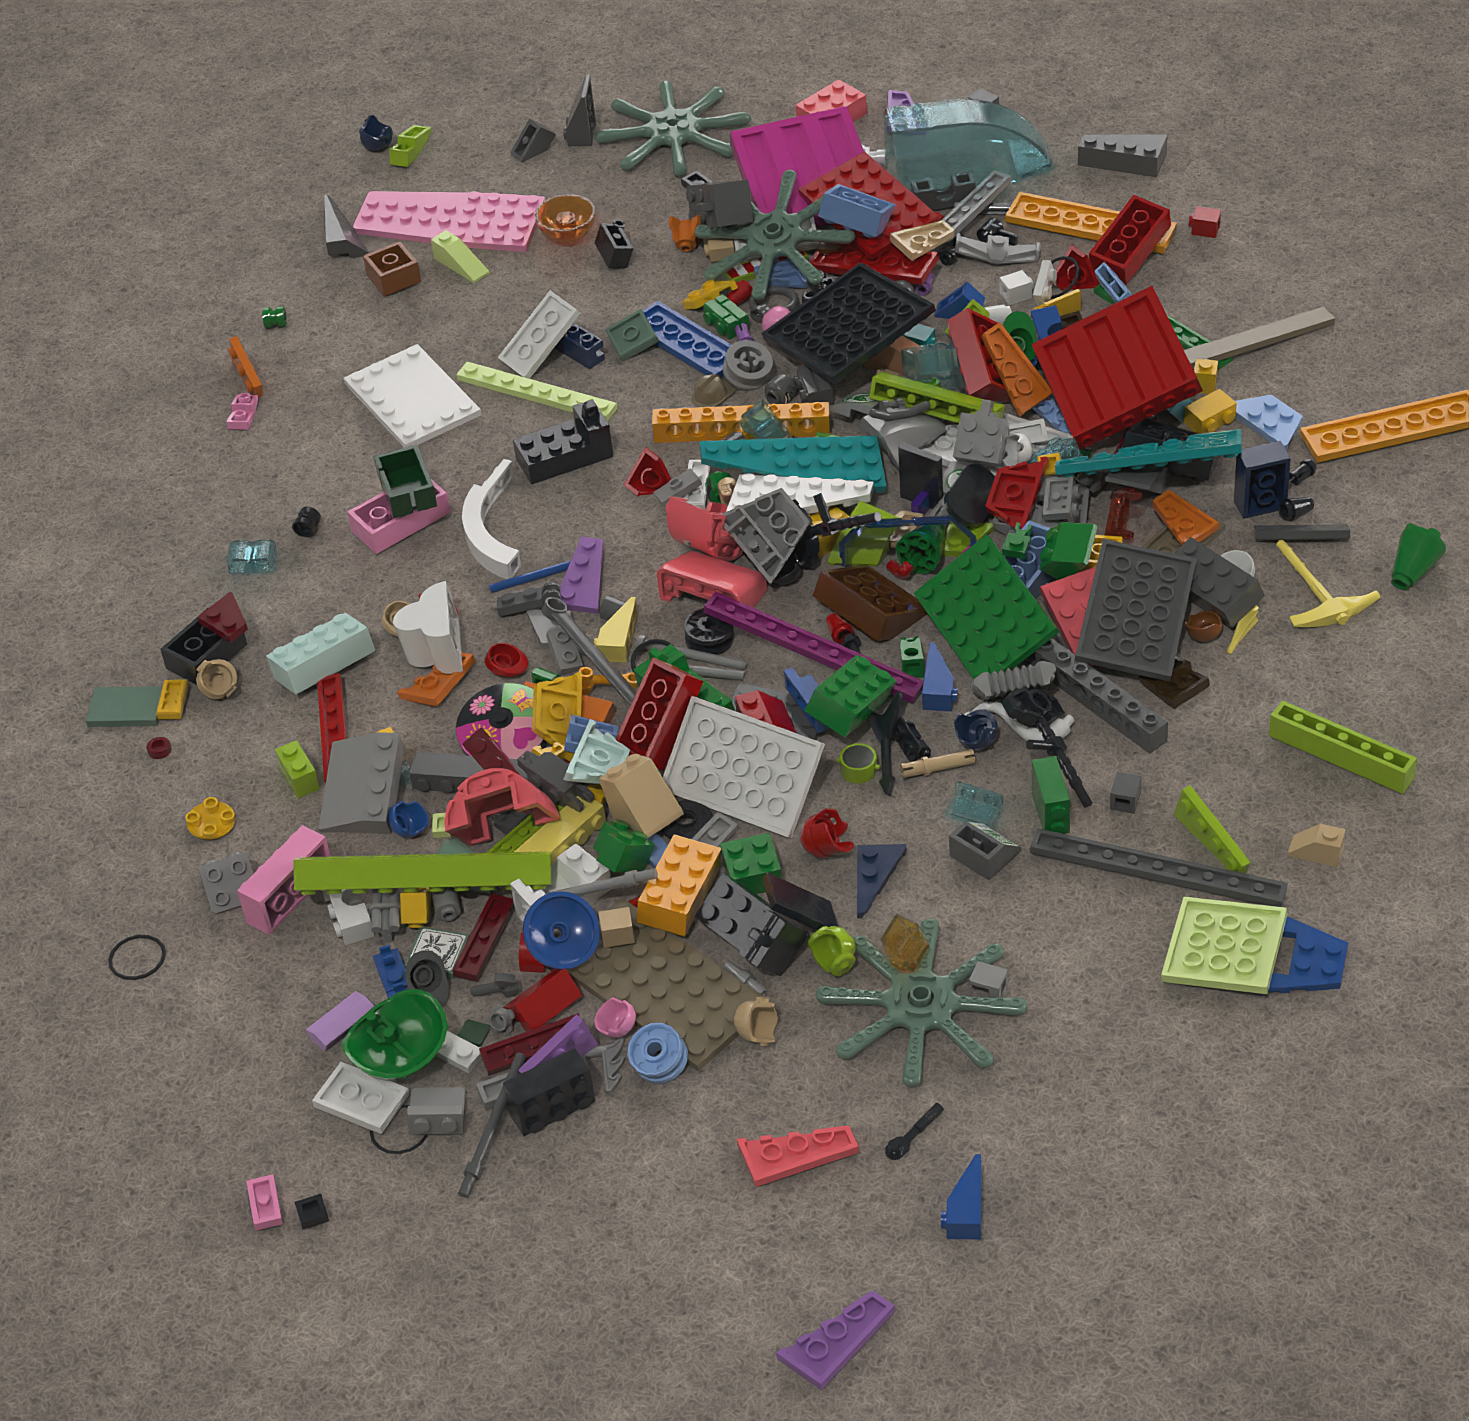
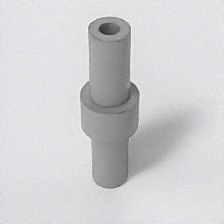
(745, 977)

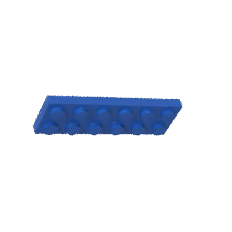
(687, 339)

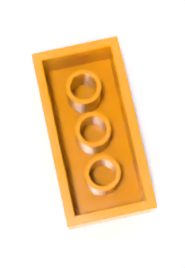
(681, 886)

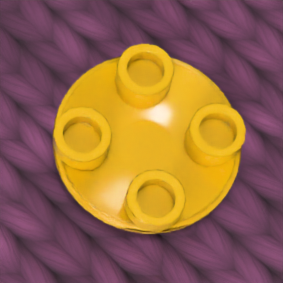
(210, 819)

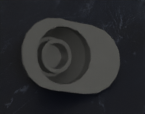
(427, 973)

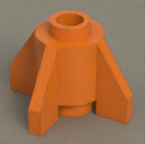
(683, 232)

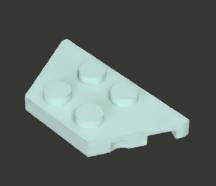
(595, 756)

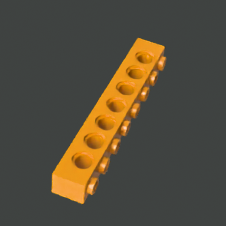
(719, 422)

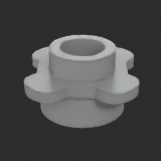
(501, 1019)

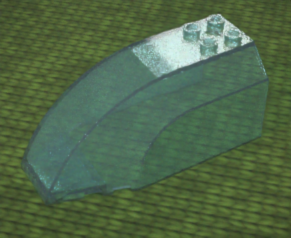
(963, 137)

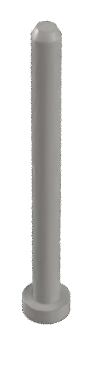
(698, 655)

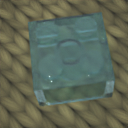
(930, 362)

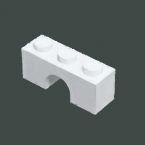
(352, 921)

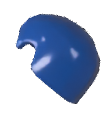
(408, 819)

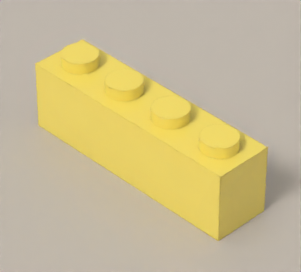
(570, 829)

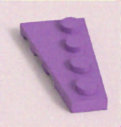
(583, 577)
(831, 1347)

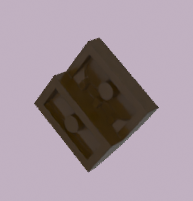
(1182, 685)

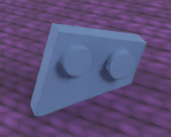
(785, 274)

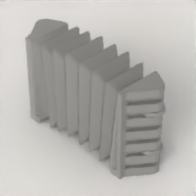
(1002, 684)

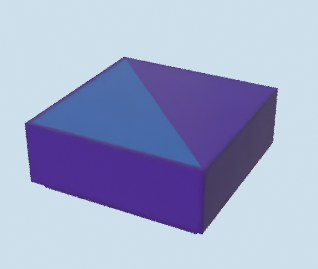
(921, 503)

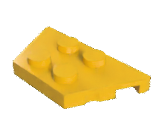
(553, 707)

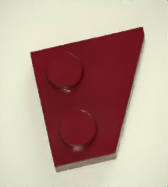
(224, 618)

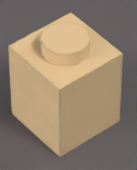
(616, 927)

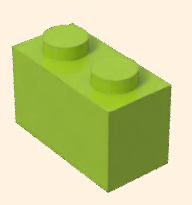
(297, 769)

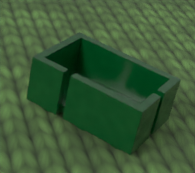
(405, 481)

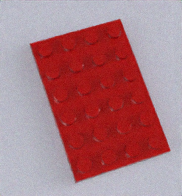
(869, 177)

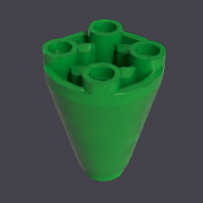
(922, 548)
(1416, 554)

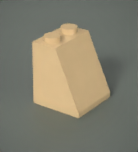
(639, 795)

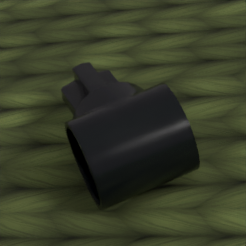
(995, 228)

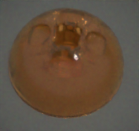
(565, 217)

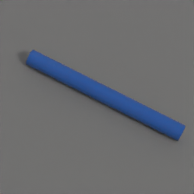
(528, 577)

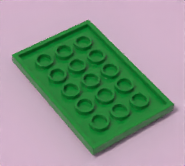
(985, 610)

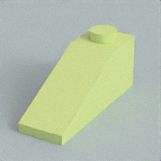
(457, 256)

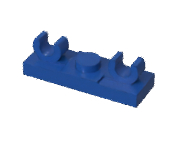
(390, 970)

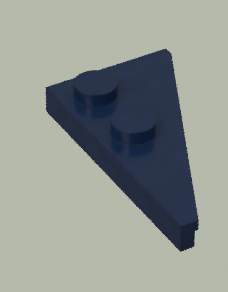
(874, 867)

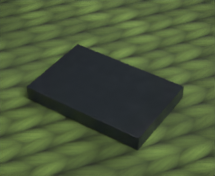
(920, 472)
(798, 903)

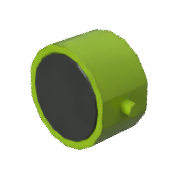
(858, 763)

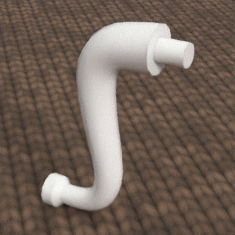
(1059, 726)

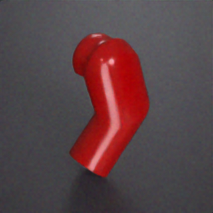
(900, 572)

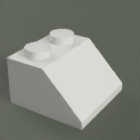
(581, 868)

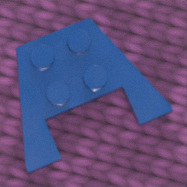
(1315, 961)

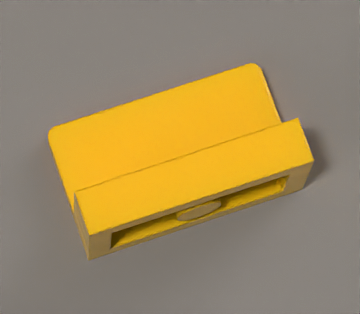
(1066, 303)

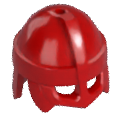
(821, 836)

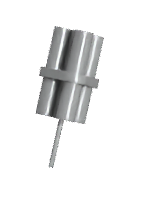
(385, 913)

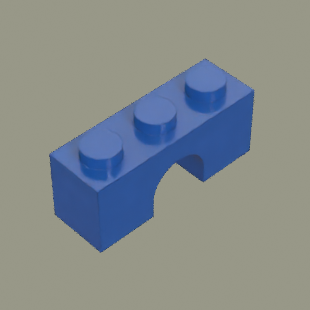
(1046, 321)

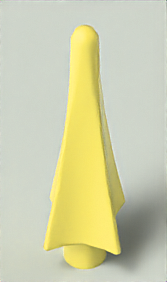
(1243, 627)

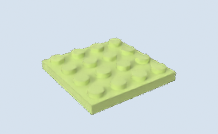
(1224, 945)

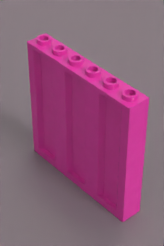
(804, 144)

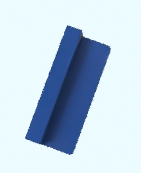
(801, 691)

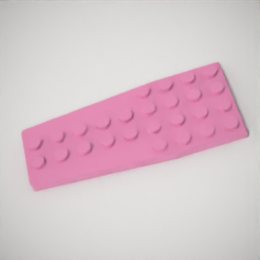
(476, 218)

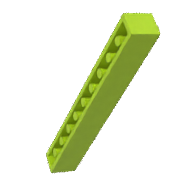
(421, 870)

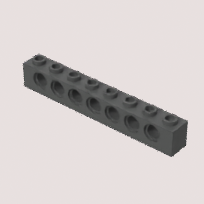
(1103, 697)

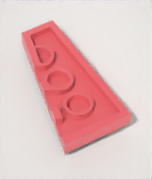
(788, 1155)

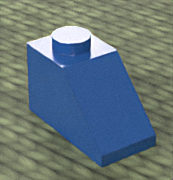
(957, 301)

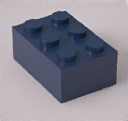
(1261, 479)

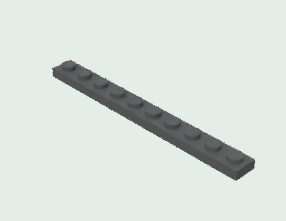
(1159, 868)

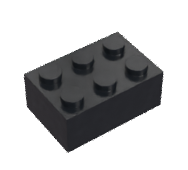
(193, 646)
(549, 1092)

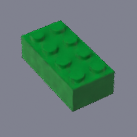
(850, 695)

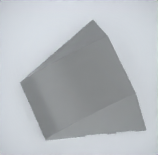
(914, 431)
(767, 530)

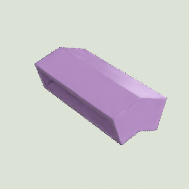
(338, 1021)

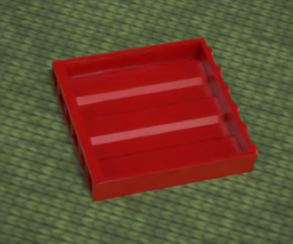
(1116, 367)

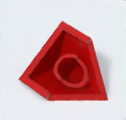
(1066, 271)
(647, 474)

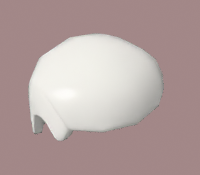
(1017, 449)

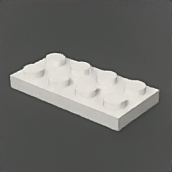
(539, 335)

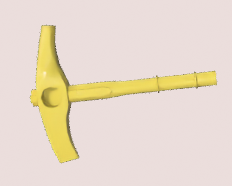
(1332, 609)

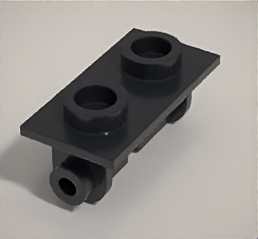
(909, 740)

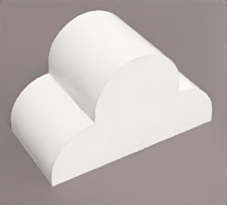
(431, 630)

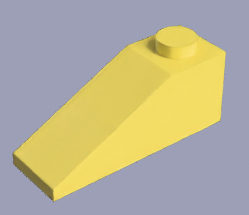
(617, 633)

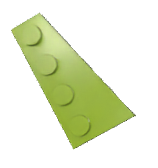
(1206, 827)

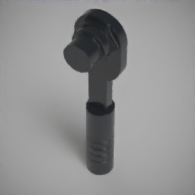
(901, 1145)

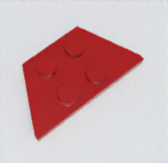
(1016, 492)

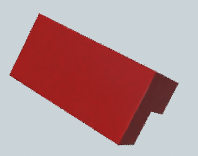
(544, 999)

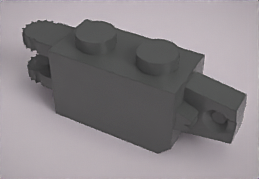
(548, 773)

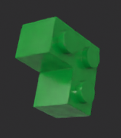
(622, 848)

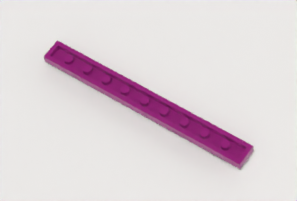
(801, 641)

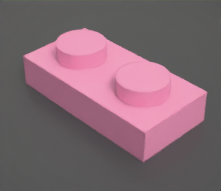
(264, 1202)

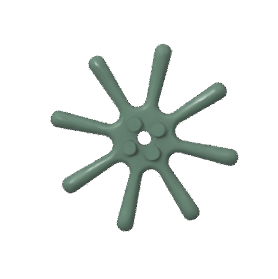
(672, 128)
(773, 236)
(920, 1003)

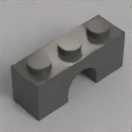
(959, 187)

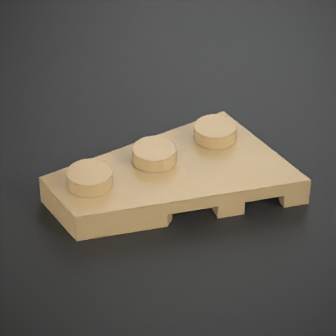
(922, 239)

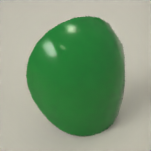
(397, 1036)

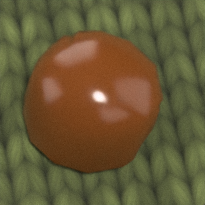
(1204, 626)

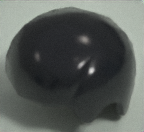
(789, 571)

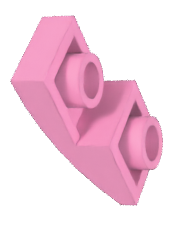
(242, 411)

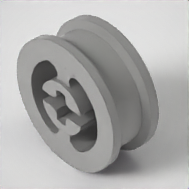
(758, 361)

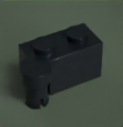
(614, 244)

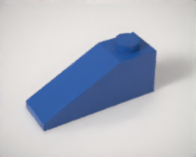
(938, 685)
(963, 1209)

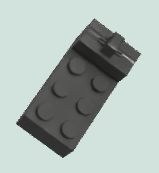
(720, 203)

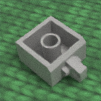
(981, 437)

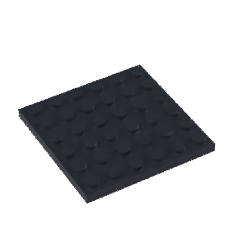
(848, 322)

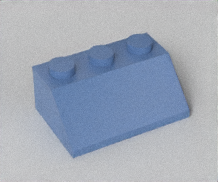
(855, 210)

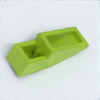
(409, 145)

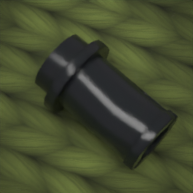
(1306, 468)

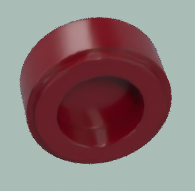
(158, 748)

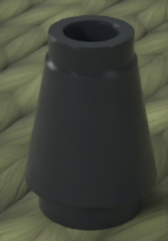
(1295, 507)

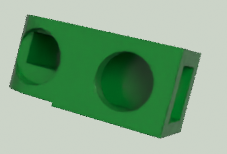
(912, 656)

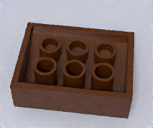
(868, 601)

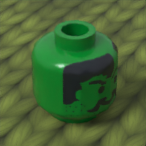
(712, 485)

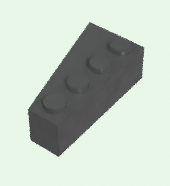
(1124, 153)

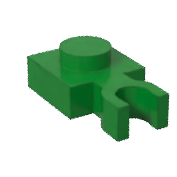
(1017, 544)

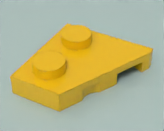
(708, 292)

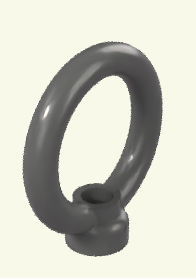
(758, 311)

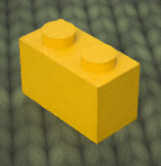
(1210, 412)

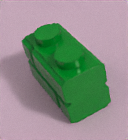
(724, 316)

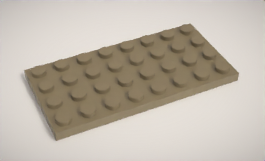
(668, 985)

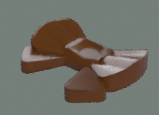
(827, 248)

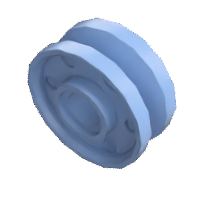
(649, 1041)

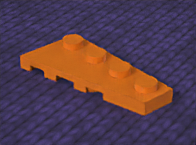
(1016, 371)

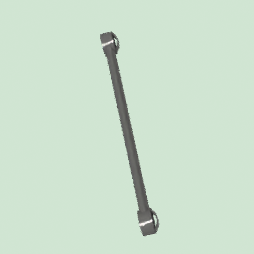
(556, 610)

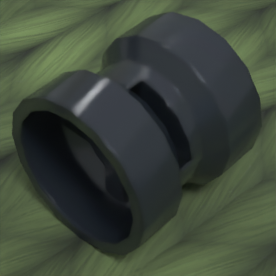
(306, 522)

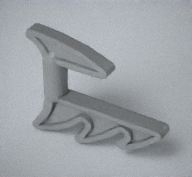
(610, 1062)

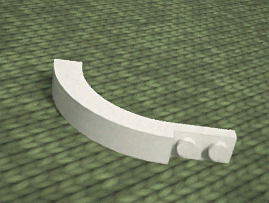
(485, 549)

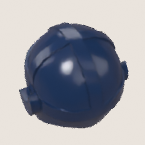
(375, 134)
(976, 729)

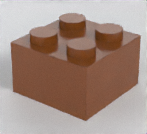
(392, 268)

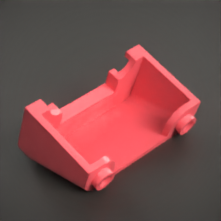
(705, 575)

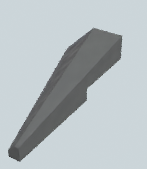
(339, 233)

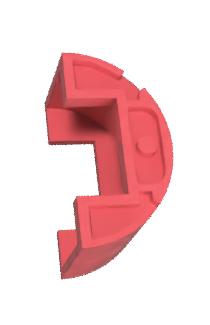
(701, 528)
(490, 794)

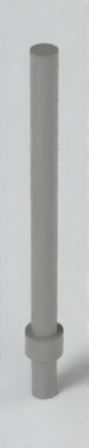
(630, 879)

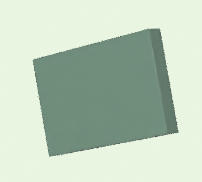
(124, 706)

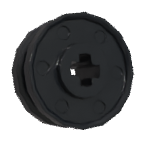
(707, 633)

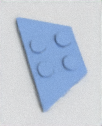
(1269, 418)

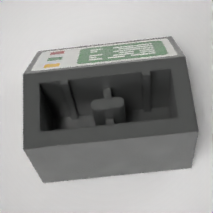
(981, 848)

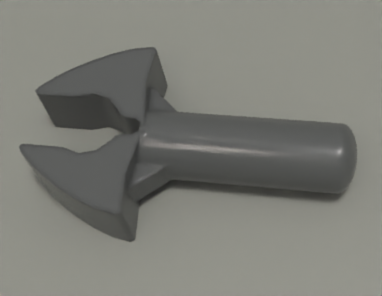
(503, 983)

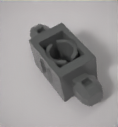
(1094, 481)

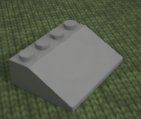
(362, 783)

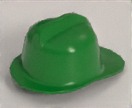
(1022, 330)

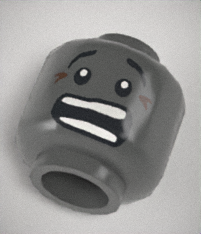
(780, 389)

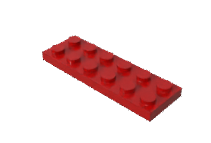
(892, 264)

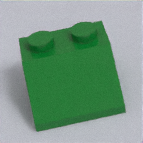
(1067, 549)

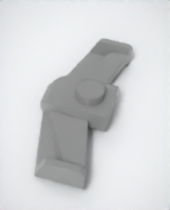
(997, 250)

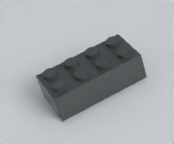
(1220, 584)

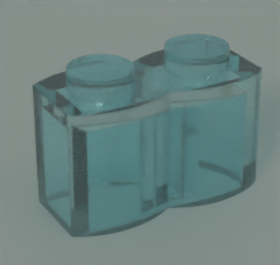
(763, 423)
(252, 556)

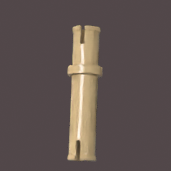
(939, 763)

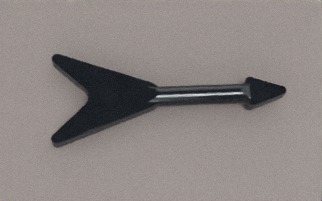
(883, 728)

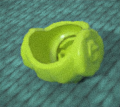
(833, 949)

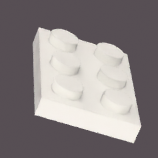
(360, 1098)

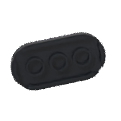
(969, 495)

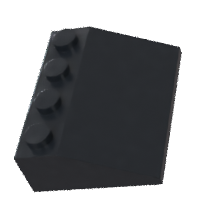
(1155, 432)

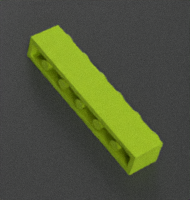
(943, 402)
(1342, 747)

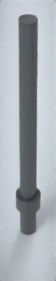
(473, 1169)

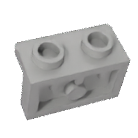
(1061, 499)

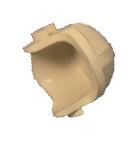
(216, 679)
(756, 1021)

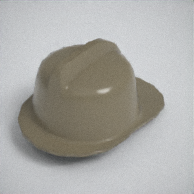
(711, 391)

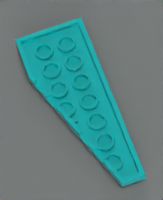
(1196, 446)
(819, 457)

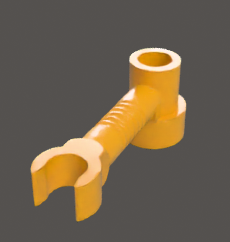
(590, 679)

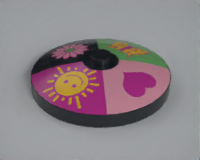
(505, 715)

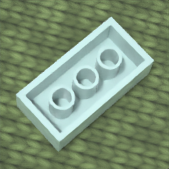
(320, 653)

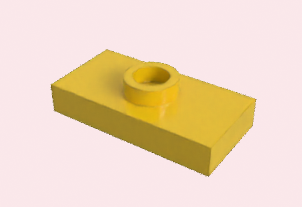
(172, 699)

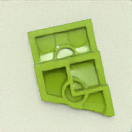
(870, 545)

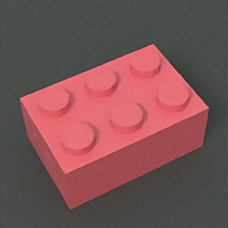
(834, 96)

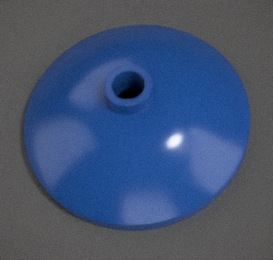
(575, 922)

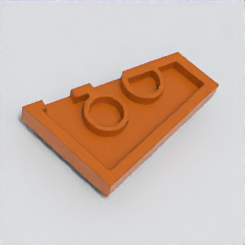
(244, 367)
(1183, 518)
(435, 685)

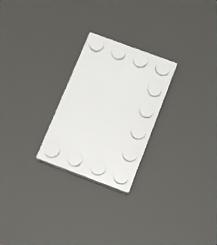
(412, 396)
(742, 766)

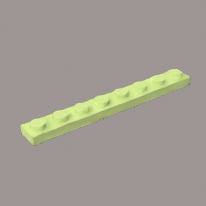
(530, 389)

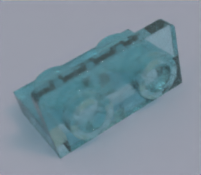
(975, 805)

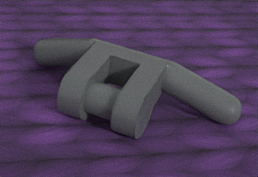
(896, 409)

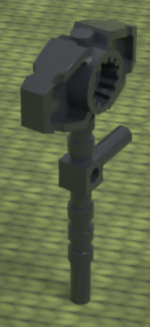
(808, 546)
(1040, 710)

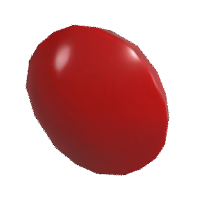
(503, 654)

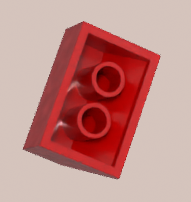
(764, 708)

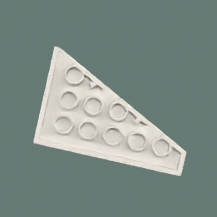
(802, 489)

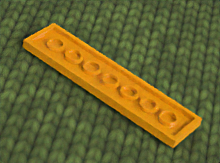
(1069, 218)
(1387, 426)

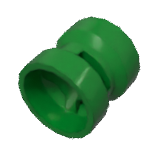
(275, 316)

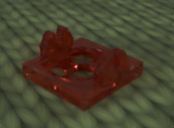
(1119, 512)

